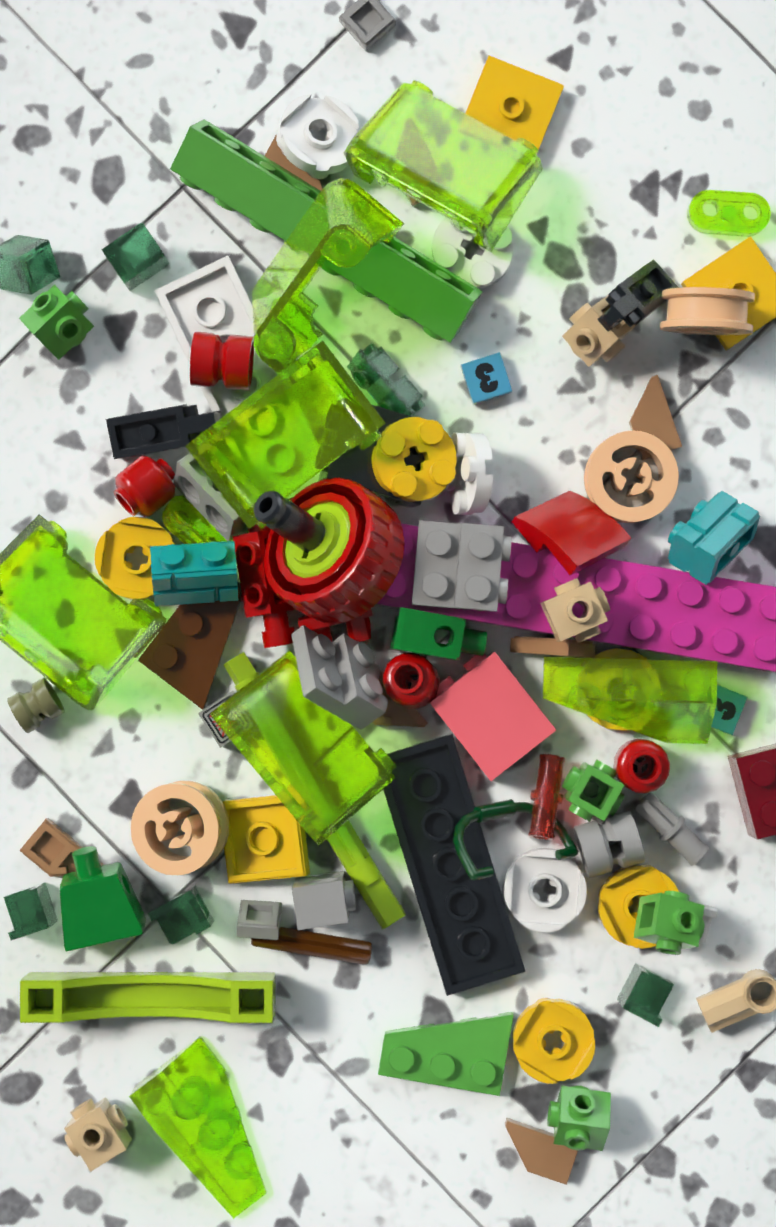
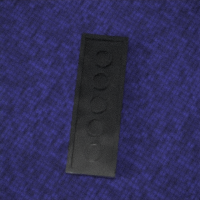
(461, 916)

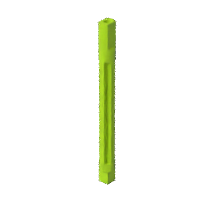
(345, 840)

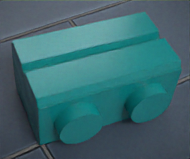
(712, 536)
(194, 573)

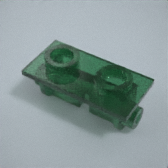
(372, 371)

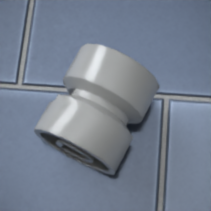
(594, 846)

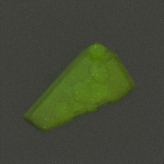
(651, 697)
(199, 1120)

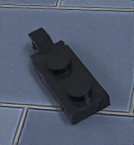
(637, 296)
(157, 429)

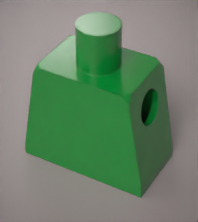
(416, 629)
(98, 903)

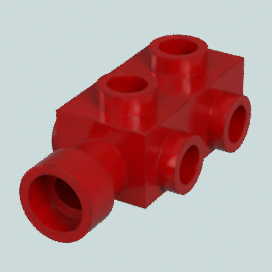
(256, 591)

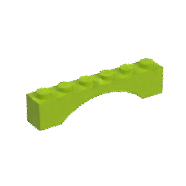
(96, 995)

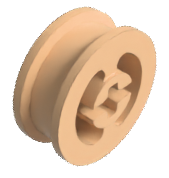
(707, 311)
(660, 491)
(156, 822)

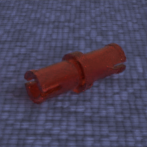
(546, 797)

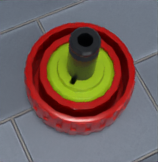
(331, 548)

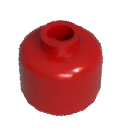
(145, 486)
(400, 673)
(656, 767)

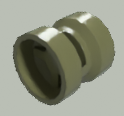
(34, 706)

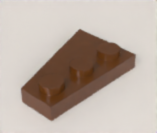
(191, 647)

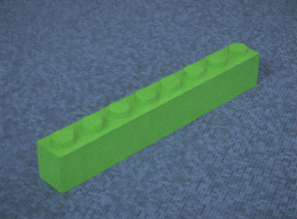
(277, 202)

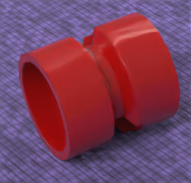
(219, 360)

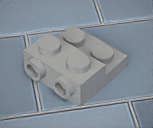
(460, 566)
(339, 676)

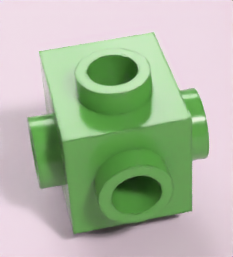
(57, 320)
(607, 798)
(669, 922)
(580, 1118)

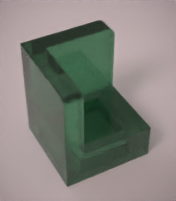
(135, 256)
(27, 264)
(30, 911)
(182, 915)
(645, 994)

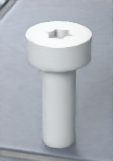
(709, 913)

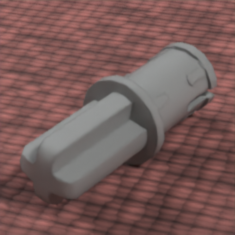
(671, 828)

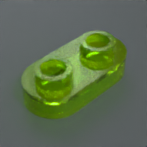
(729, 213)
(188, 523)

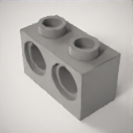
(206, 497)
(323, 900)

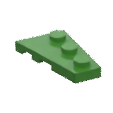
(450, 1054)

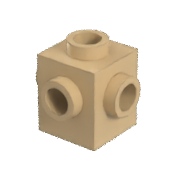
(590, 339)
(560, 616)
(97, 1132)

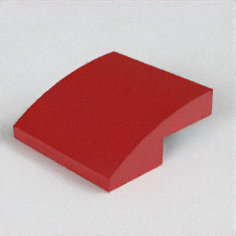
(572, 531)

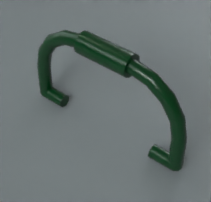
(495, 811)

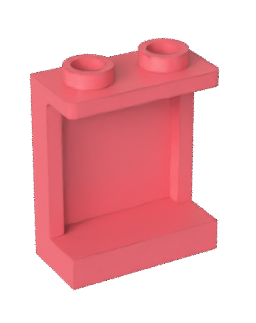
(491, 714)

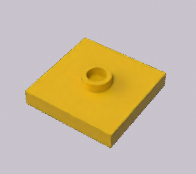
(514, 101)
(742, 269)
(264, 841)

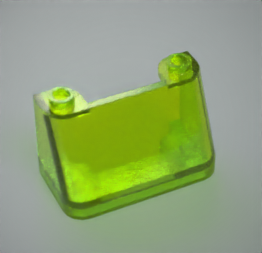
(445, 161)
(336, 227)
(286, 432)
(67, 618)
(302, 750)

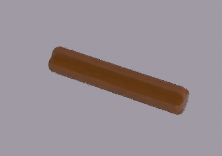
(318, 945)

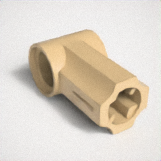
(734, 1002)

